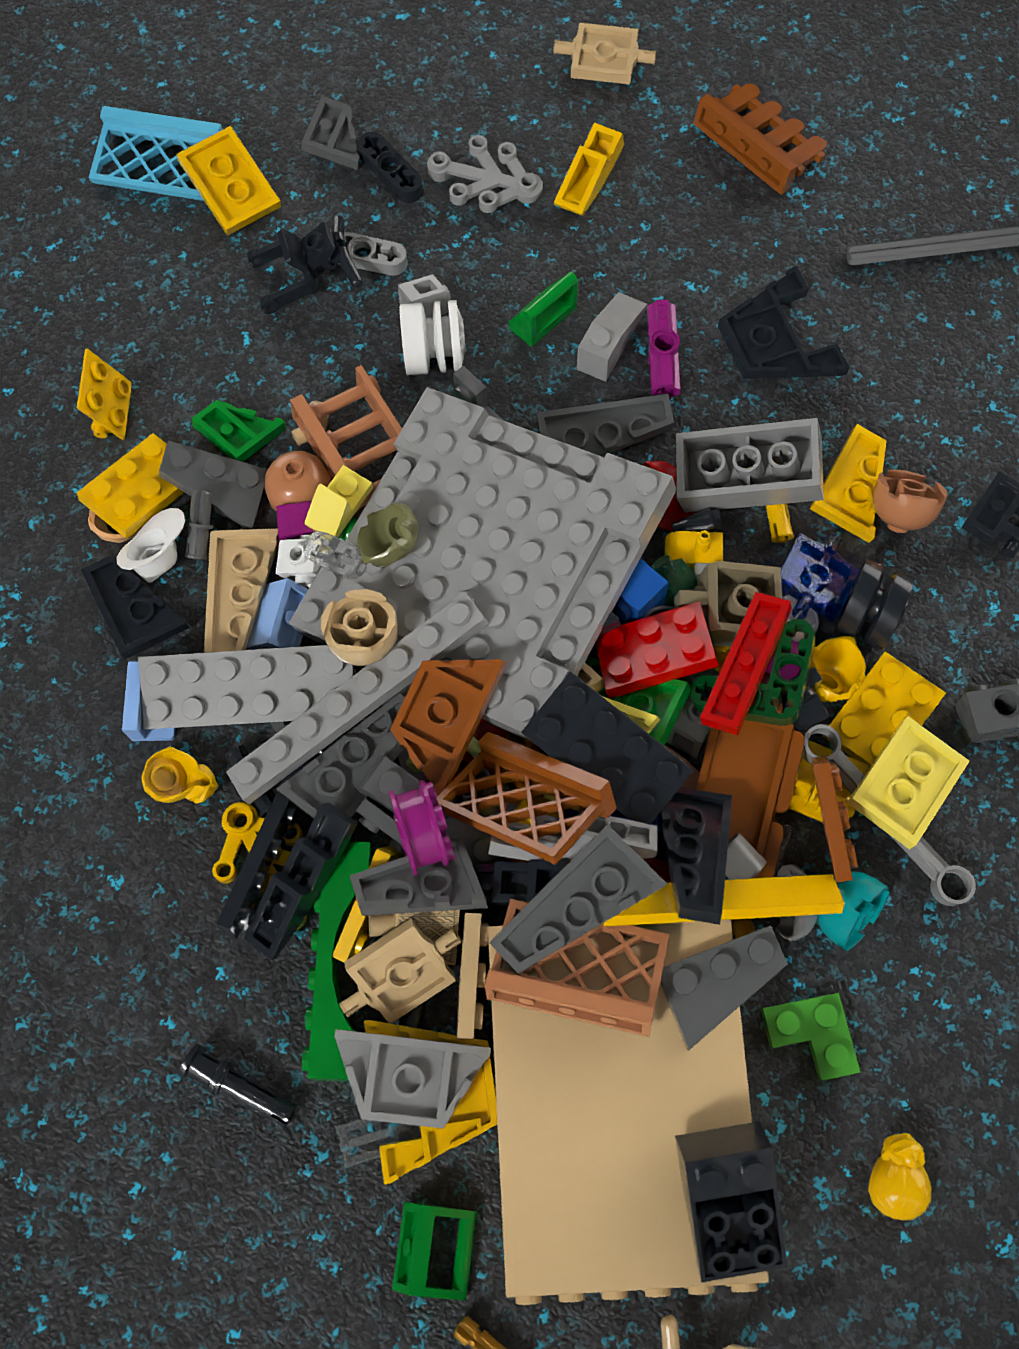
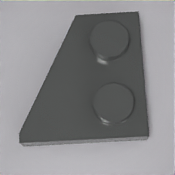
(332, 133)

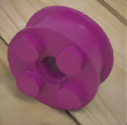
(421, 827)

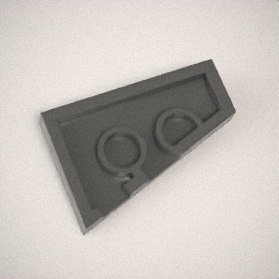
(233, 484)

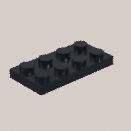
(598, 738)

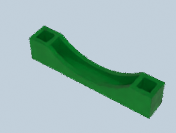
(334, 905)

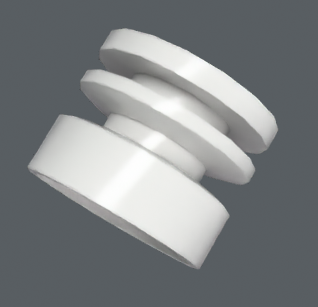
(431, 337)

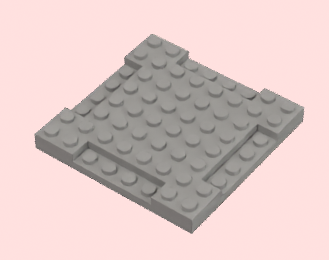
(520, 527)

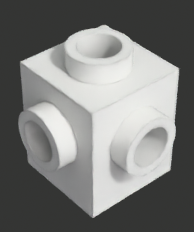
(294, 564)

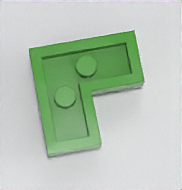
(821, 1024)

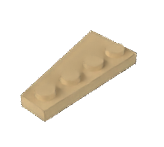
(236, 584)

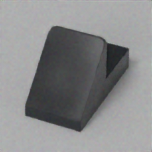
(812, 707)

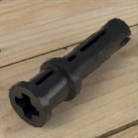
(223, 1079)

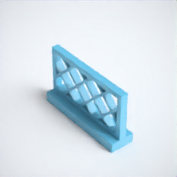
(151, 127)

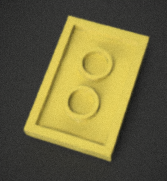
(908, 782)

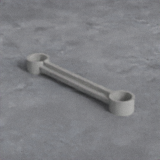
(922, 853)

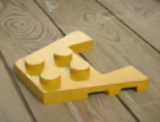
(471, 1116)

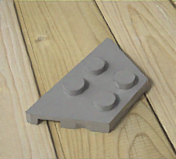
(408, 1077)

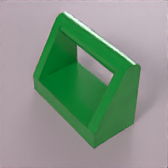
(546, 310)
(415, 1248)

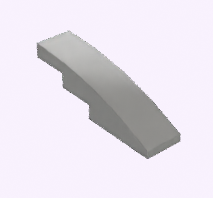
(637, 835)

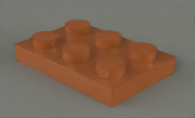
(834, 818)

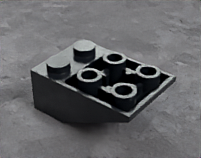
(732, 1201)

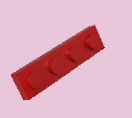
(746, 663)

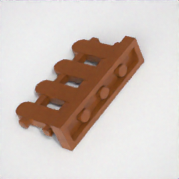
(752, 148)

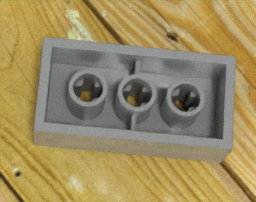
(738, 447)

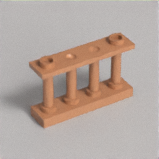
(326, 443)

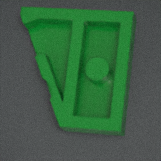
(236, 430)

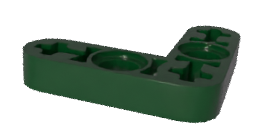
(767, 694)

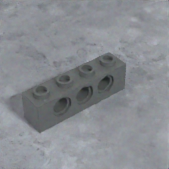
(981, 719)

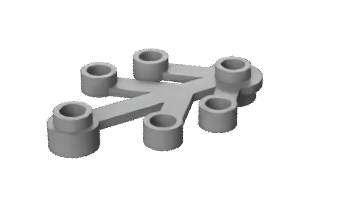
(520, 186)

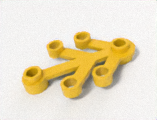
(248, 835)

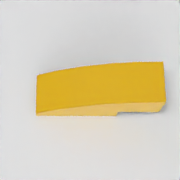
(589, 169)

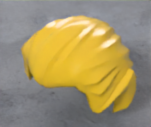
(840, 667)

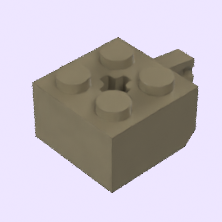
(726, 593)

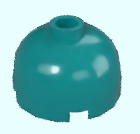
(863, 902)

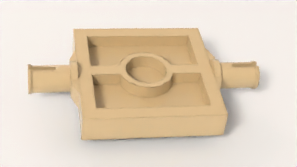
(604, 53)
(400, 971)

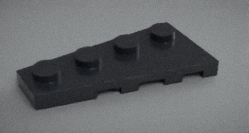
(696, 850)

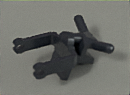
(310, 255)

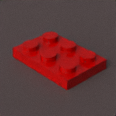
(655, 650)

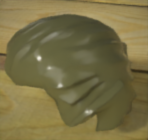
(388, 535)

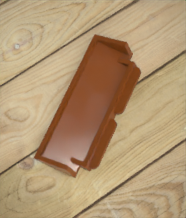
(760, 775)

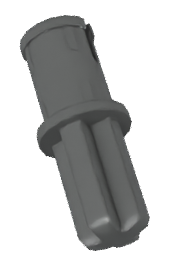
(199, 525)

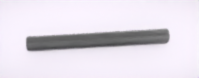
(932, 245)

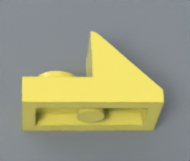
(337, 503)

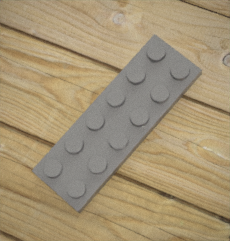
(237, 685)

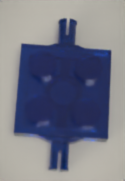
(817, 576)

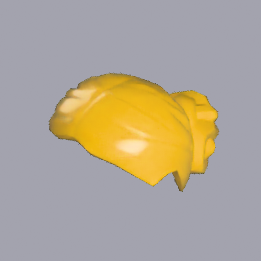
(177, 775)
(899, 1180)

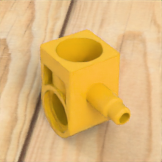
(695, 546)

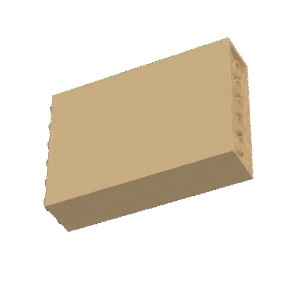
(593, 1131)

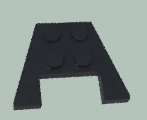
(765, 341)

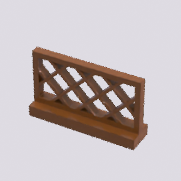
(541, 776)

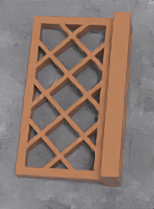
(580, 1002)

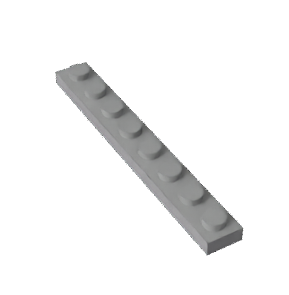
(355, 698)

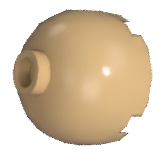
(360, 627)

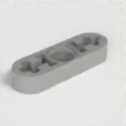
(377, 262)

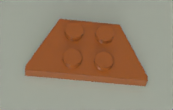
(444, 713)

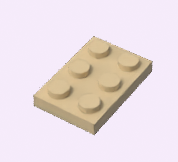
(471, 976)

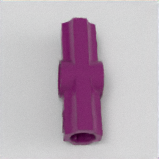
(663, 335)

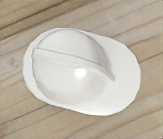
(154, 546)

